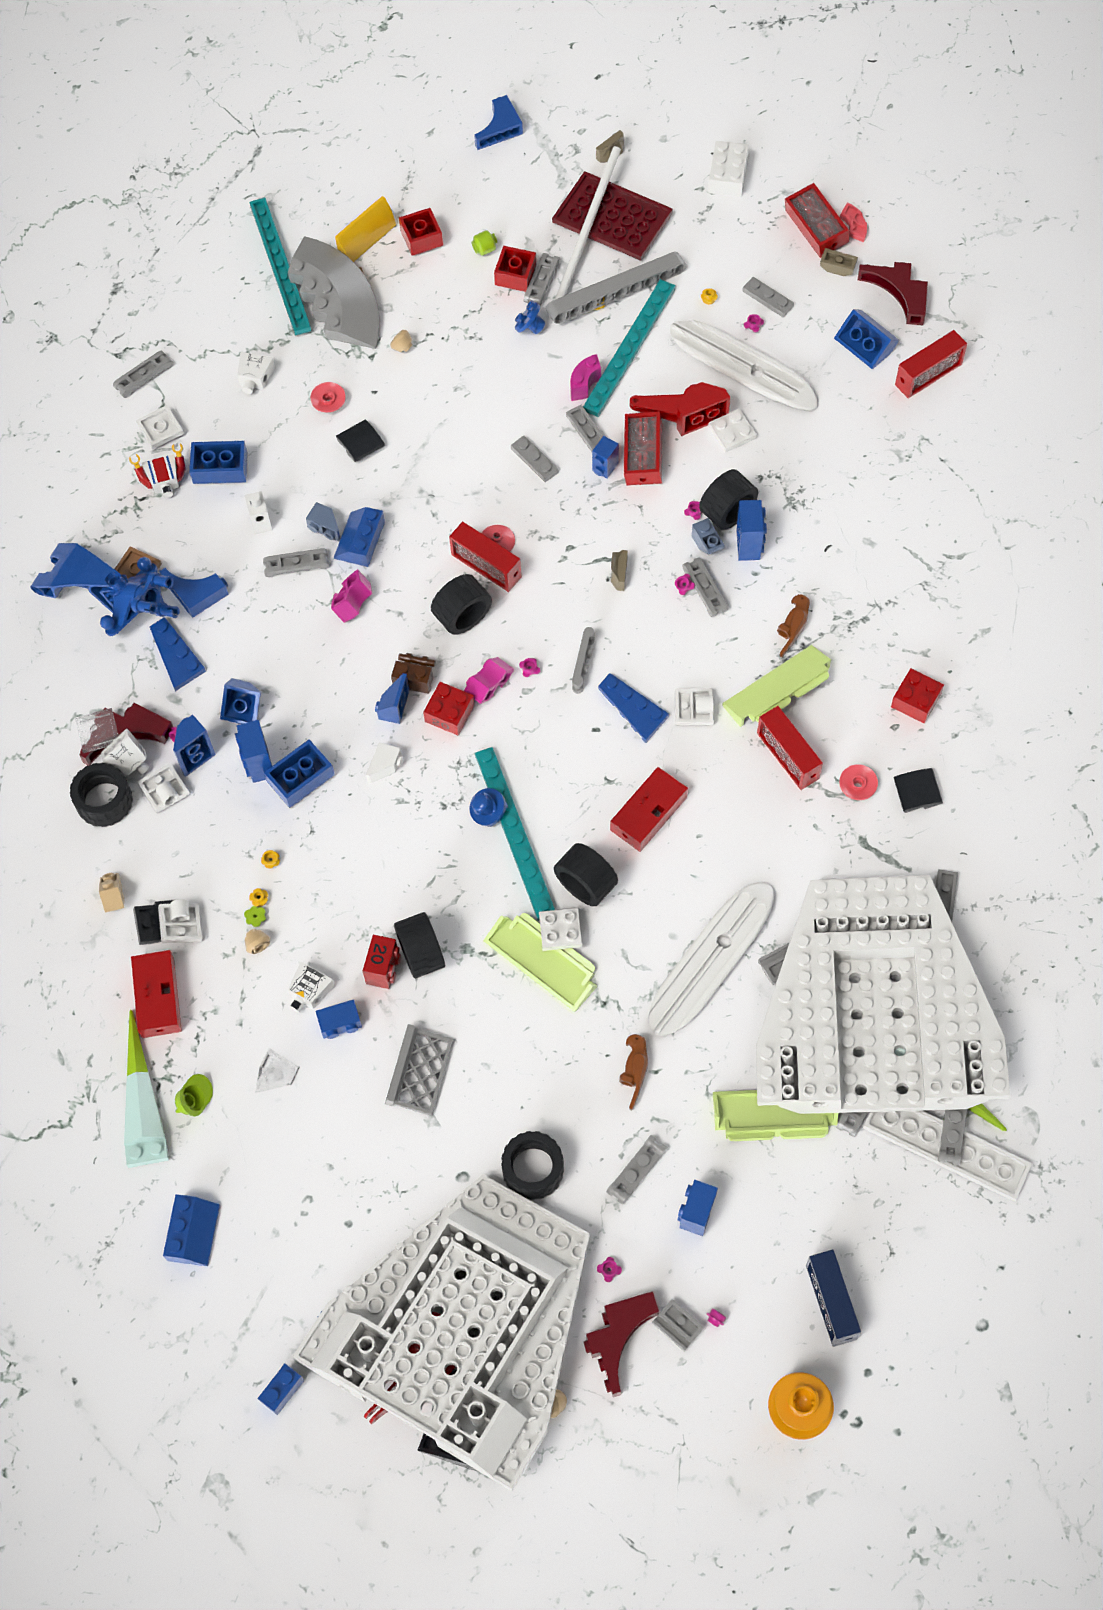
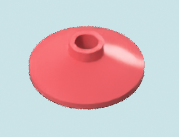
(327, 391)
(506, 539)
(862, 775)

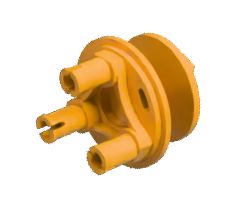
(800, 1406)

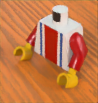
(161, 473)

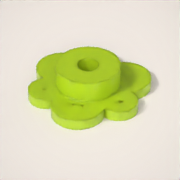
(254, 911)

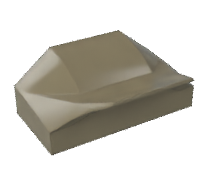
(604, 149)
(838, 262)
(619, 568)

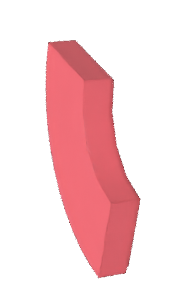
(855, 221)

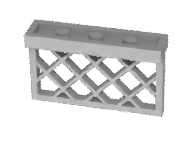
(401, 1067)

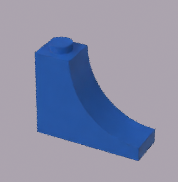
(503, 125)
(198, 593)

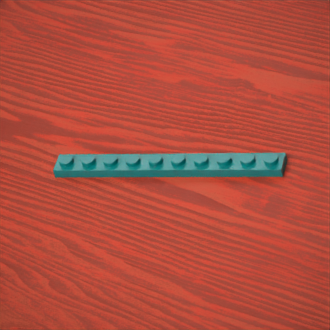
(280, 266)
(629, 348)
(516, 834)

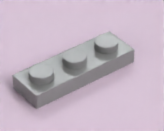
(768, 296)
(584, 426)
(534, 458)

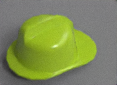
(194, 1095)

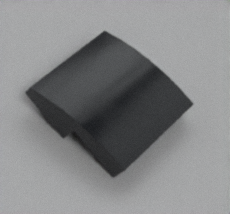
(360, 440)
(918, 790)
(148, 922)

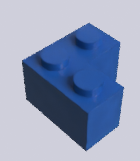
(696, 1212)

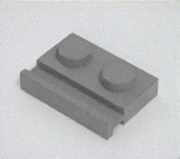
(772, 963)
(678, 1325)

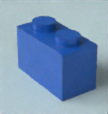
(605, 457)
(338, 1019)
(281, 1389)

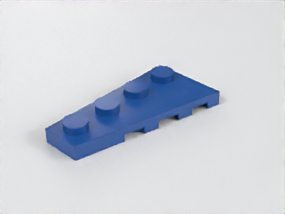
(176, 655)
(635, 708)

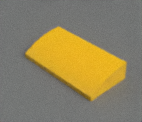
(366, 229)

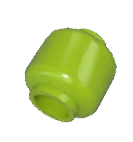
(484, 242)

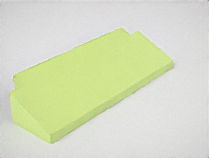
(777, 687)
(558, 971)
(746, 1121)

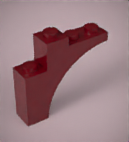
(898, 282)
(141, 723)
(608, 1343)

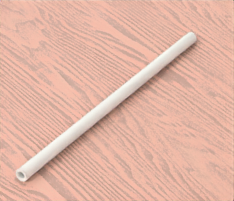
(588, 223)

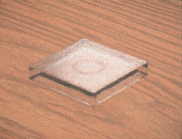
(96, 730)

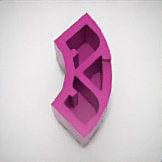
(584, 376)
(350, 598)
(484, 683)

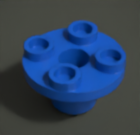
(530, 319)
(487, 807)

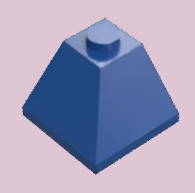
(240, 701)
(393, 701)

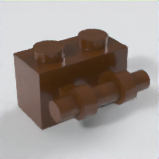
(418, 676)

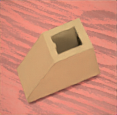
(111, 892)

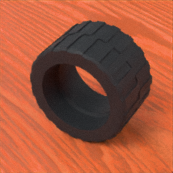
(722, 498)
(461, 604)
(89, 778)
(585, 874)
(419, 945)
(527, 1141)

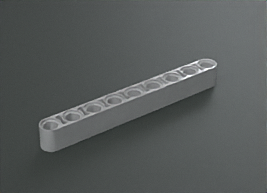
(615, 287)

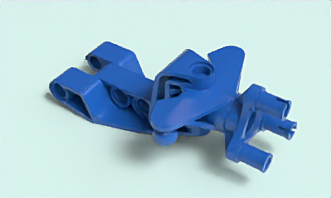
(119, 594)

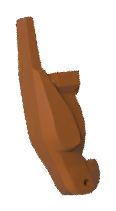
(794, 622)
(635, 1066)

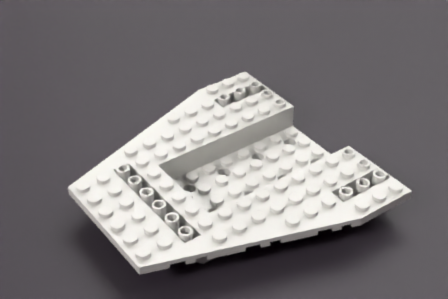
(946, 1027)
(507, 1376)

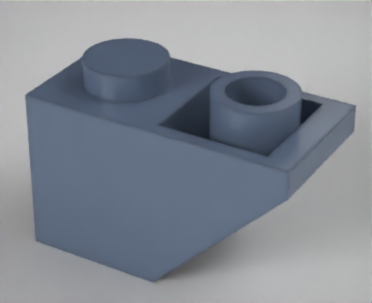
(323, 521)
(706, 537)

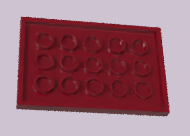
(623, 218)

